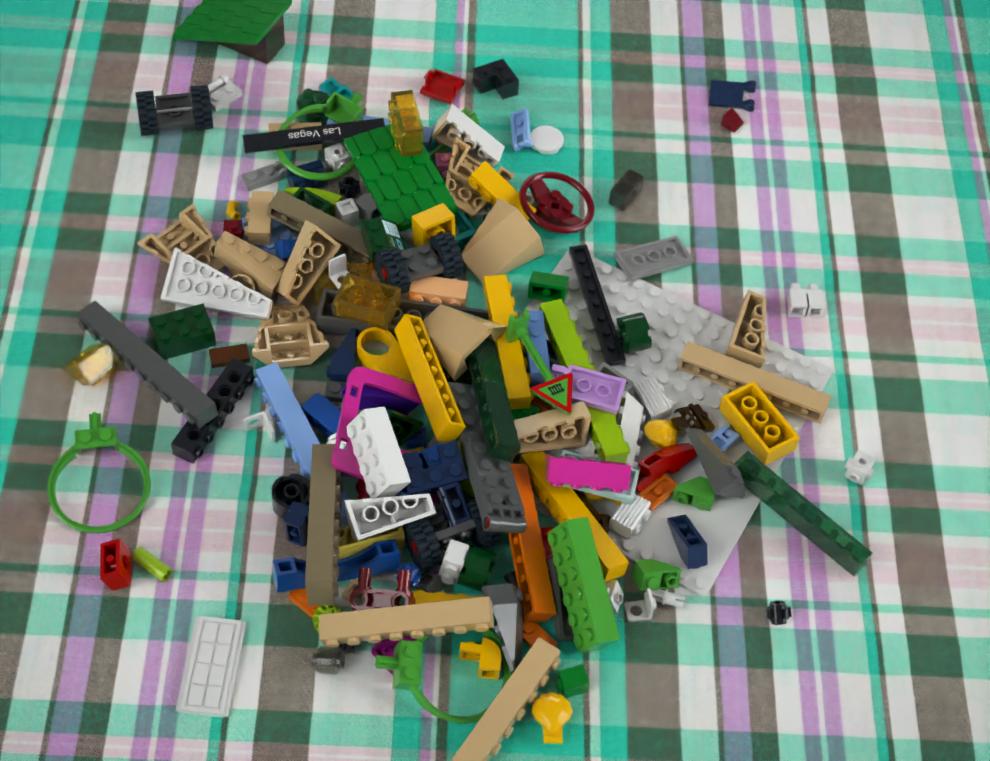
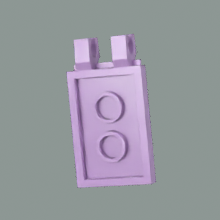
(593, 387)

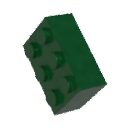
(182, 331)

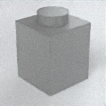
(367, 207)

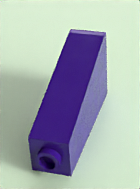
(375, 397)

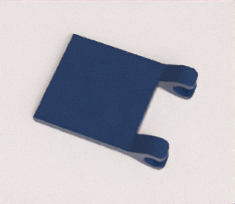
(731, 94)

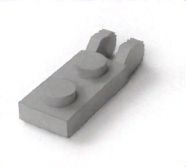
(264, 176)

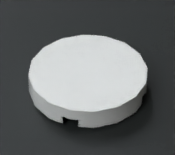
(547, 139)

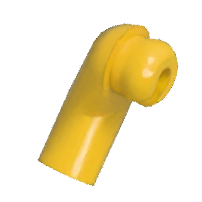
(232, 209)

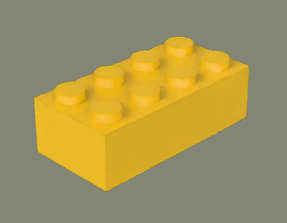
(759, 423)

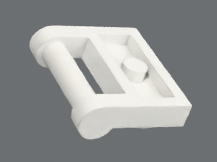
(225, 94)

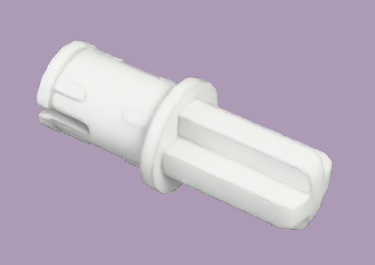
(669, 598)

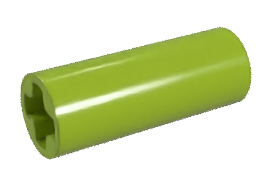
(151, 564)

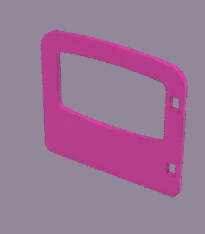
(345, 459)

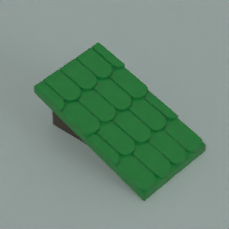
(240, 25)
(395, 182)

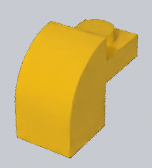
(487, 655)

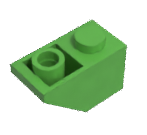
(695, 493)
(654, 575)

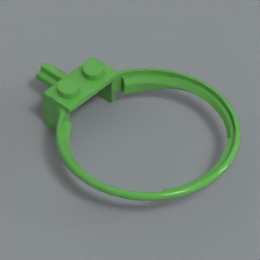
(337, 109)
(95, 438)
(407, 674)

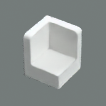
(347, 212)

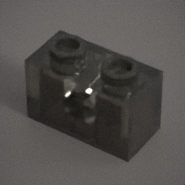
(626, 190)

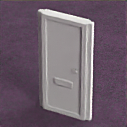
(211, 667)

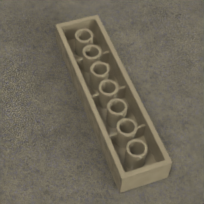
(323, 528)

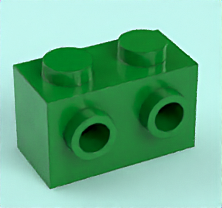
(548, 286)

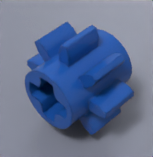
(415, 577)

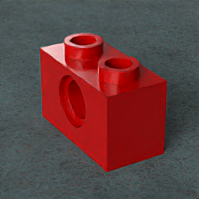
(115, 564)

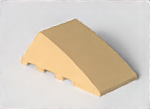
(459, 171)
(187, 235)
(501, 243)
(457, 336)
(289, 337)

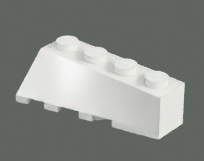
(630, 420)
(378, 515)

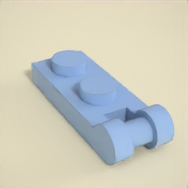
(520, 129)

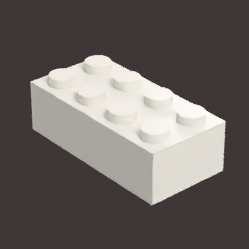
(378, 453)

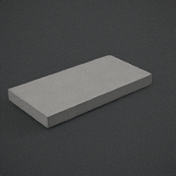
(653, 258)

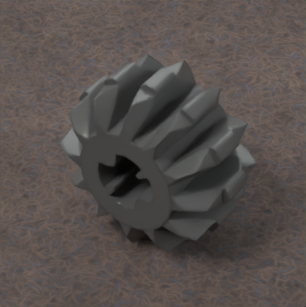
(438, 520)

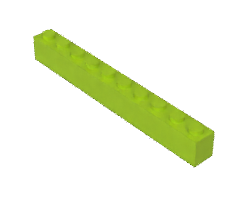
(569, 350)

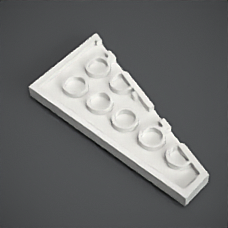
(197, 283)

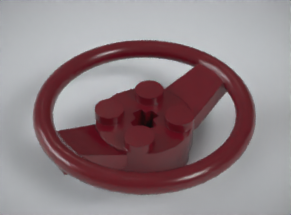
(553, 208)

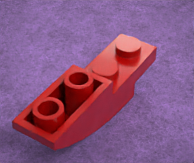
(667, 460)

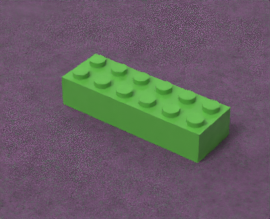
(583, 585)

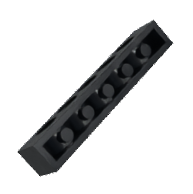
(236, 371)

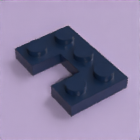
(450, 470)

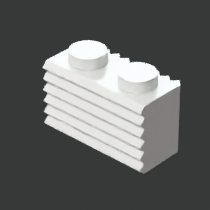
(652, 398)
(629, 517)
(453, 562)

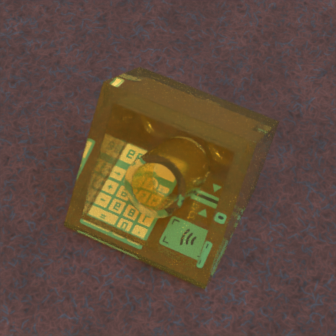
(92, 364)

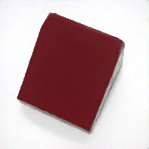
(731, 120)

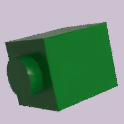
(572, 681)

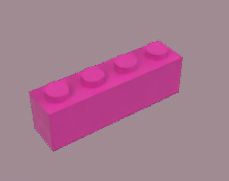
(587, 473)

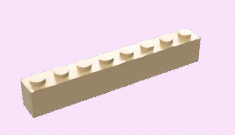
(735, 374)
(406, 621)
(510, 703)

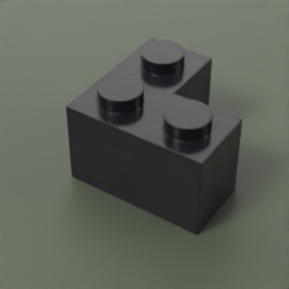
(496, 76)

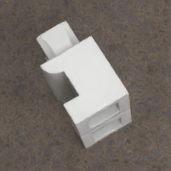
(806, 301)

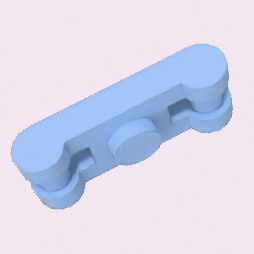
(719, 439)

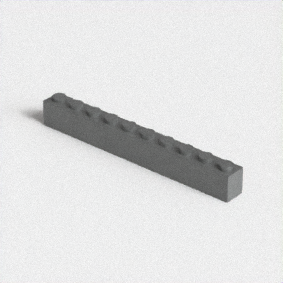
(148, 365)

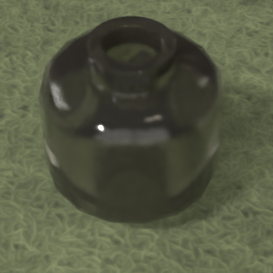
(328, 660)

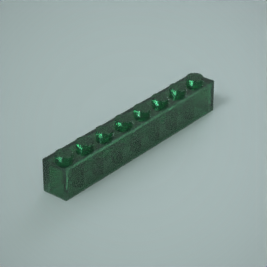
(493, 402)
(803, 515)

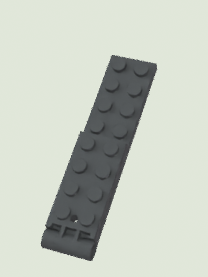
(490, 477)

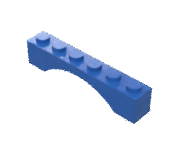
(380, 556)

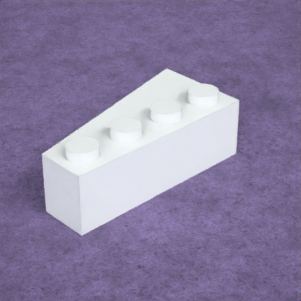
(457, 124)

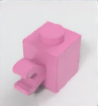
(442, 163)

